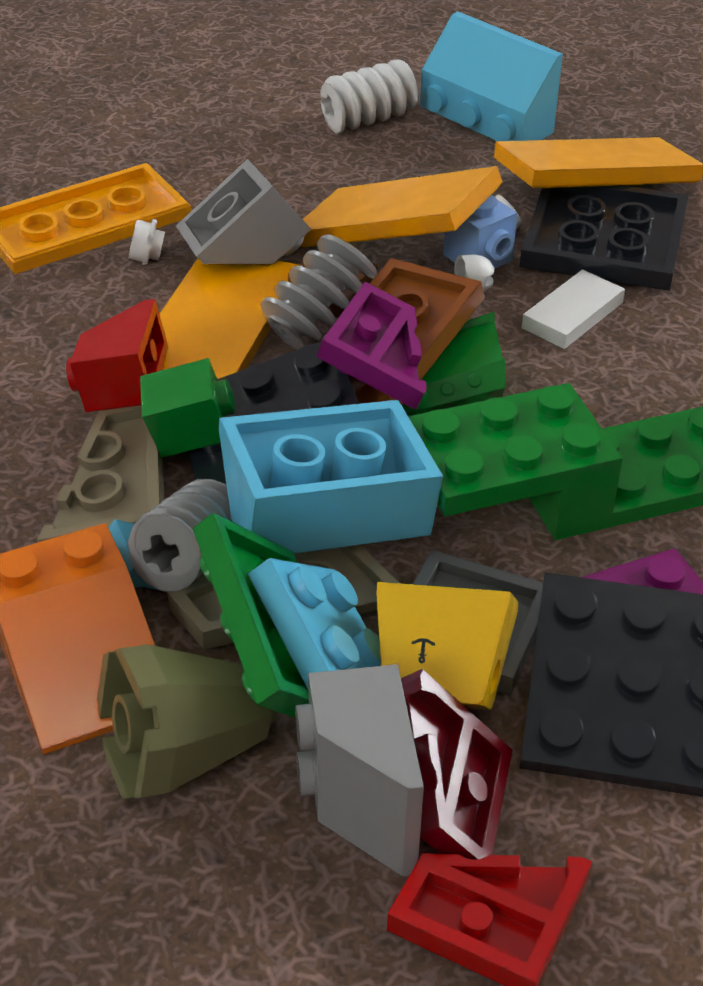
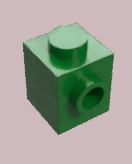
(185, 406)

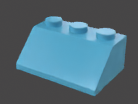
(492, 81)
(330, 476)

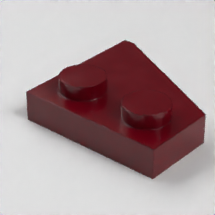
(460, 769)

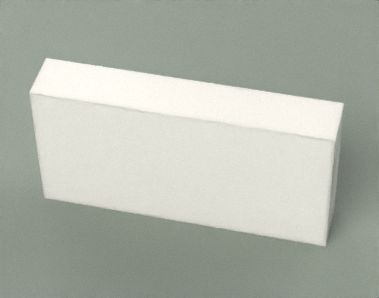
(573, 308)

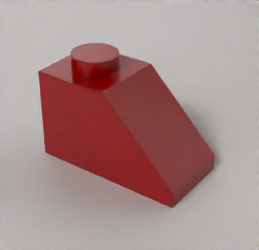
(115, 355)

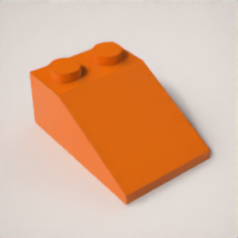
(58, 616)

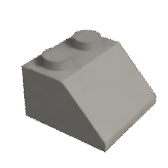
(243, 222)
(362, 762)

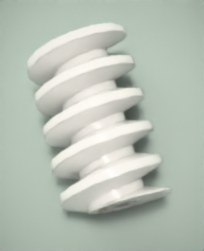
(368, 95)

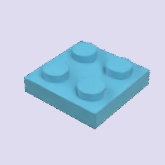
(316, 617)

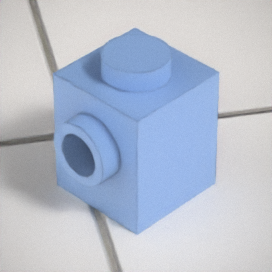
(485, 233)

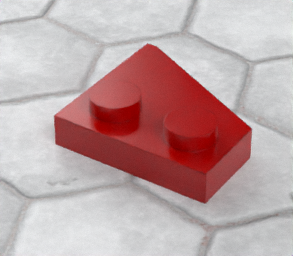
(489, 912)

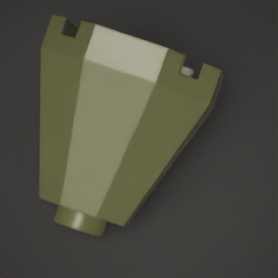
(173, 717)

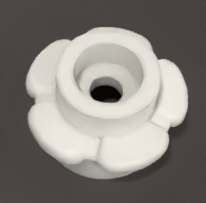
(146, 242)

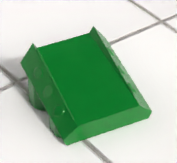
(467, 369)

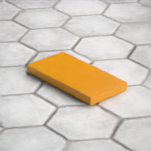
(597, 162)
(402, 206)
(86, 216)
(220, 314)

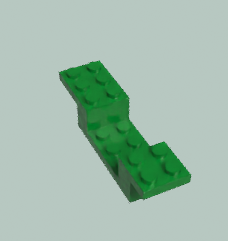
(563, 461)

